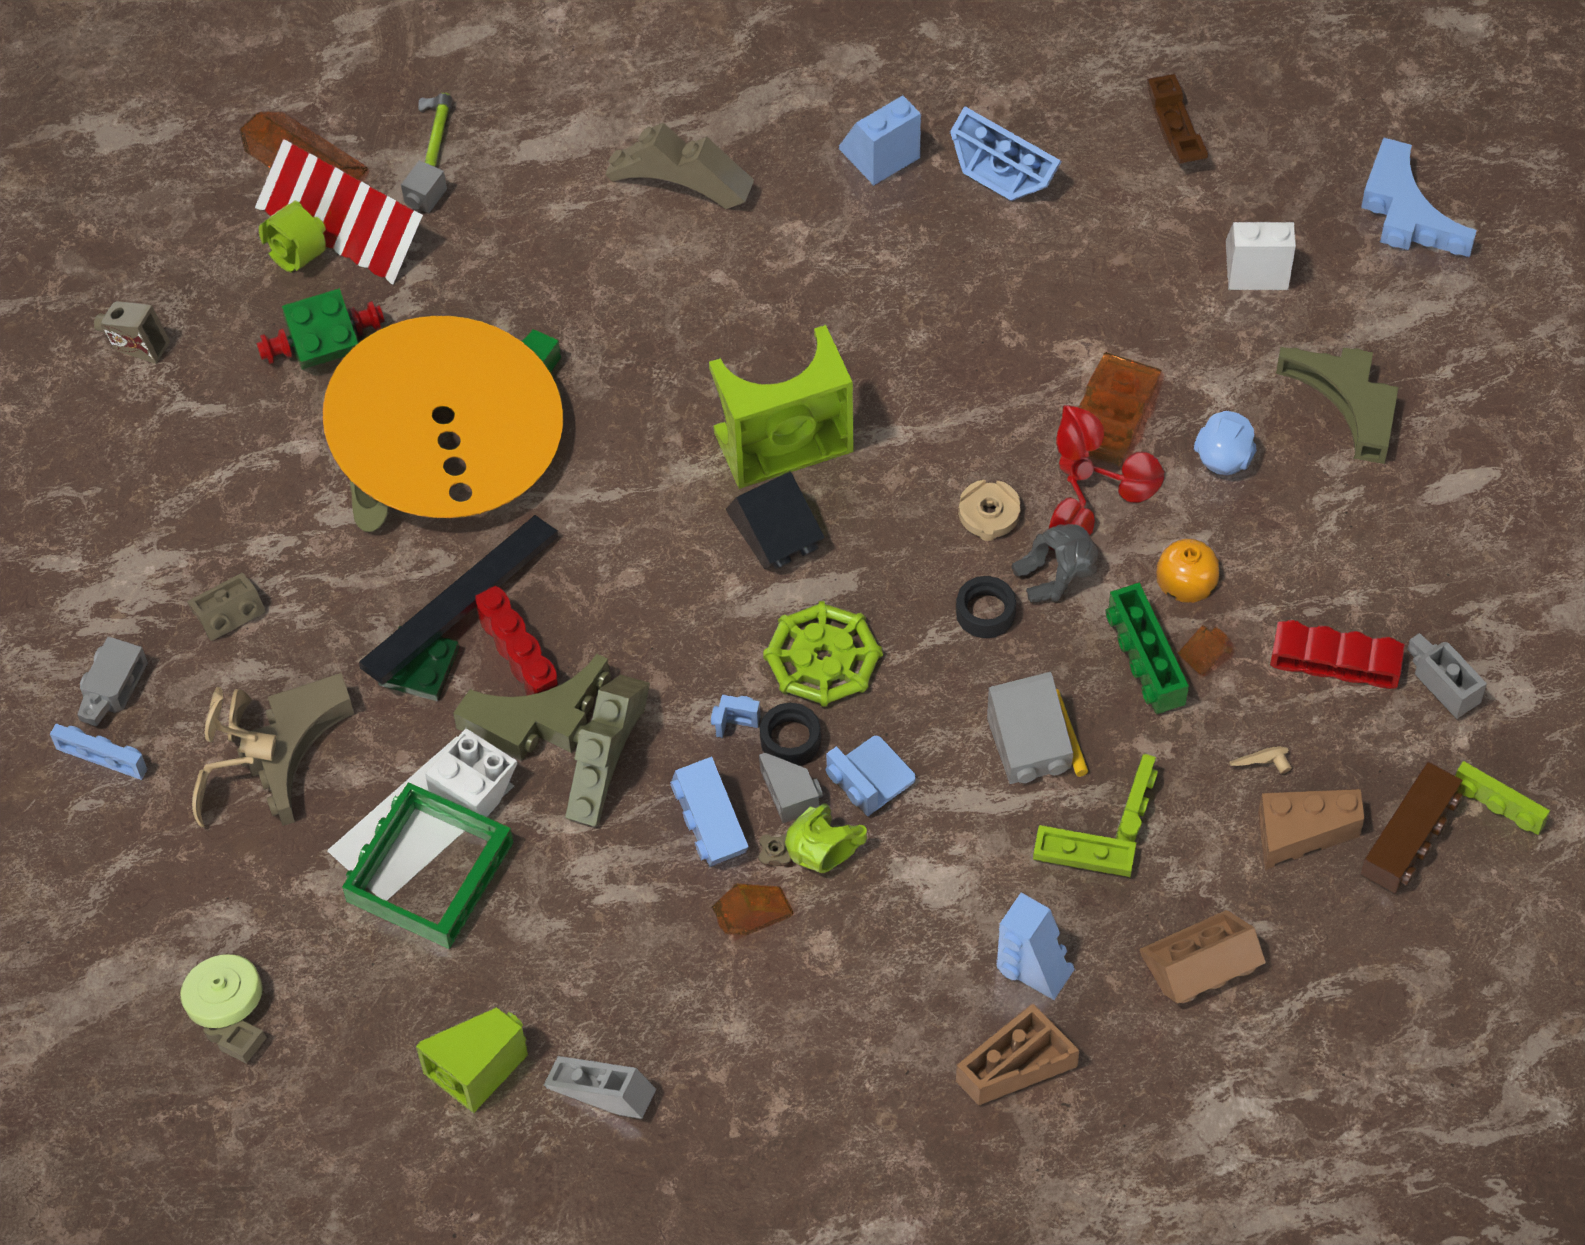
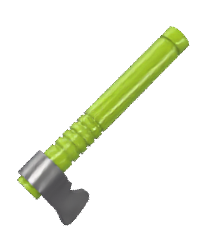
(442, 104)

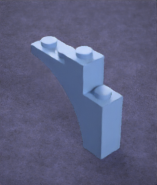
(1409, 215)

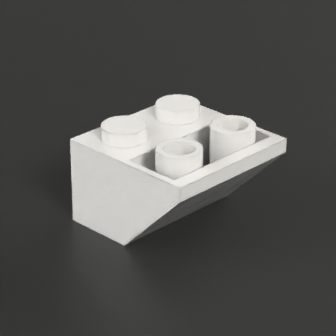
(471, 773)

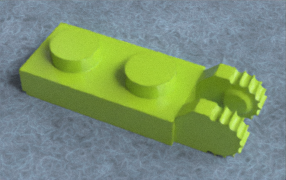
(1136, 802)

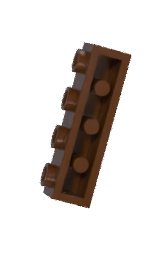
(1411, 828)

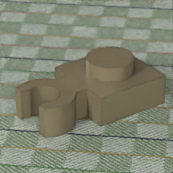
(237, 1040)

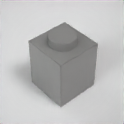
(423, 187)

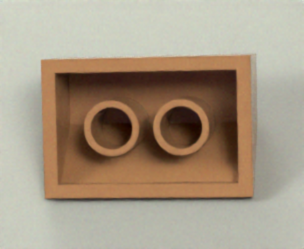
(1203, 956)

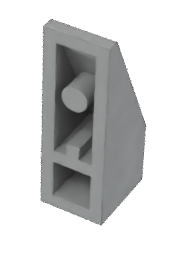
(602, 1085)

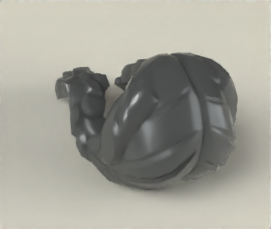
(1074, 554)

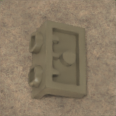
(227, 606)

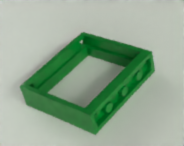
(470, 892)

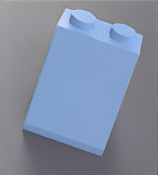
(884, 140)

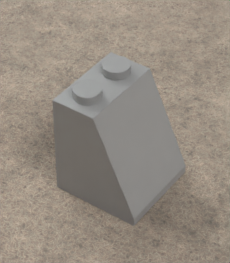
(1029, 728)

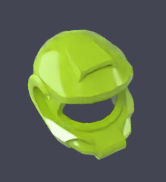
(817, 844)

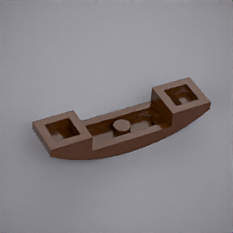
(1173, 119)

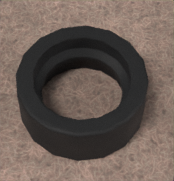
(985, 586)
(795, 713)

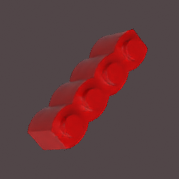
(514, 642)
(1345, 656)

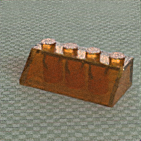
(265, 134)

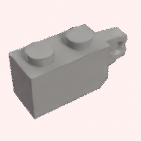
(1447, 675)
(110, 679)

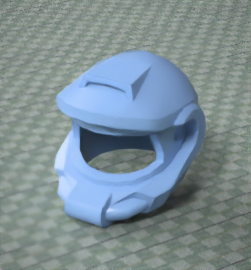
(1226, 443)

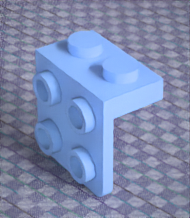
(869, 774)

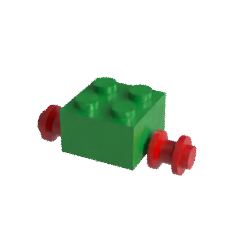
(319, 329)

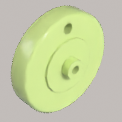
(221, 991)

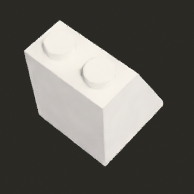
(1260, 255)

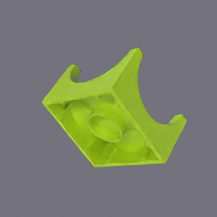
(786, 422)

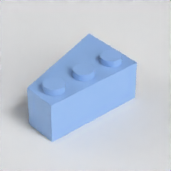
(708, 812)
(1030, 947)

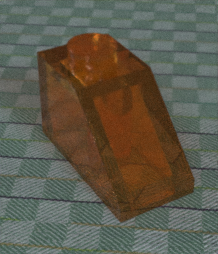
(751, 908)

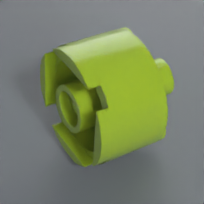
(293, 236)

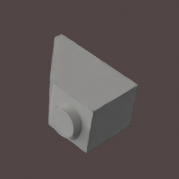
(789, 786)

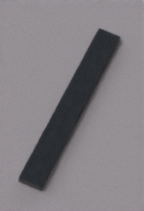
(457, 600)

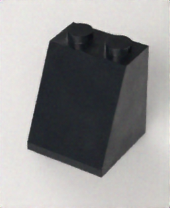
(776, 521)

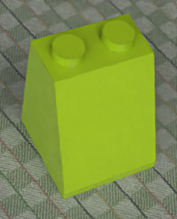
(474, 1056)

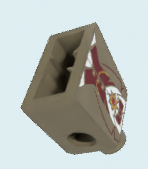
(134, 330)

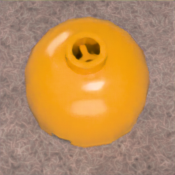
(1188, 570)

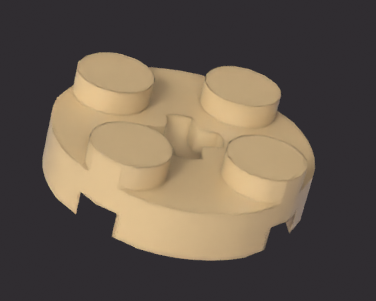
(985, 524)

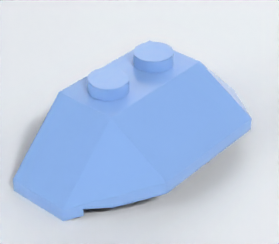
(1000, 157)

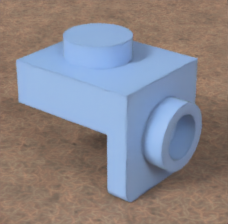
(735, 710)

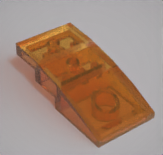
(1119, 399)

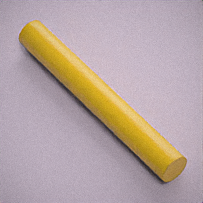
(1078, 760)

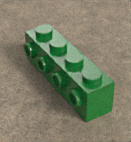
(1147, 648)

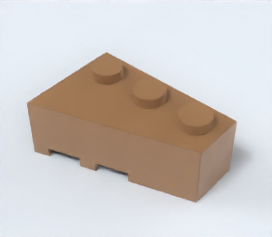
(1307, 821)
(1016, 1057)

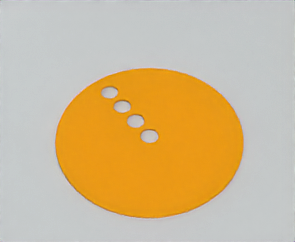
(384, 425)

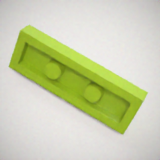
(1502, 799)
(1084, 851)

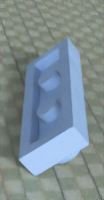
(99, 751)

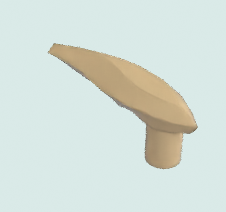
(1265, 756)

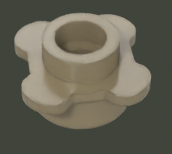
(770, 857)

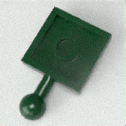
(428, 671)

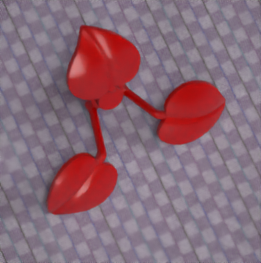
(1084, 432)

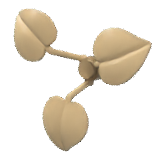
(252, 743)

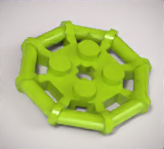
(823, 637)

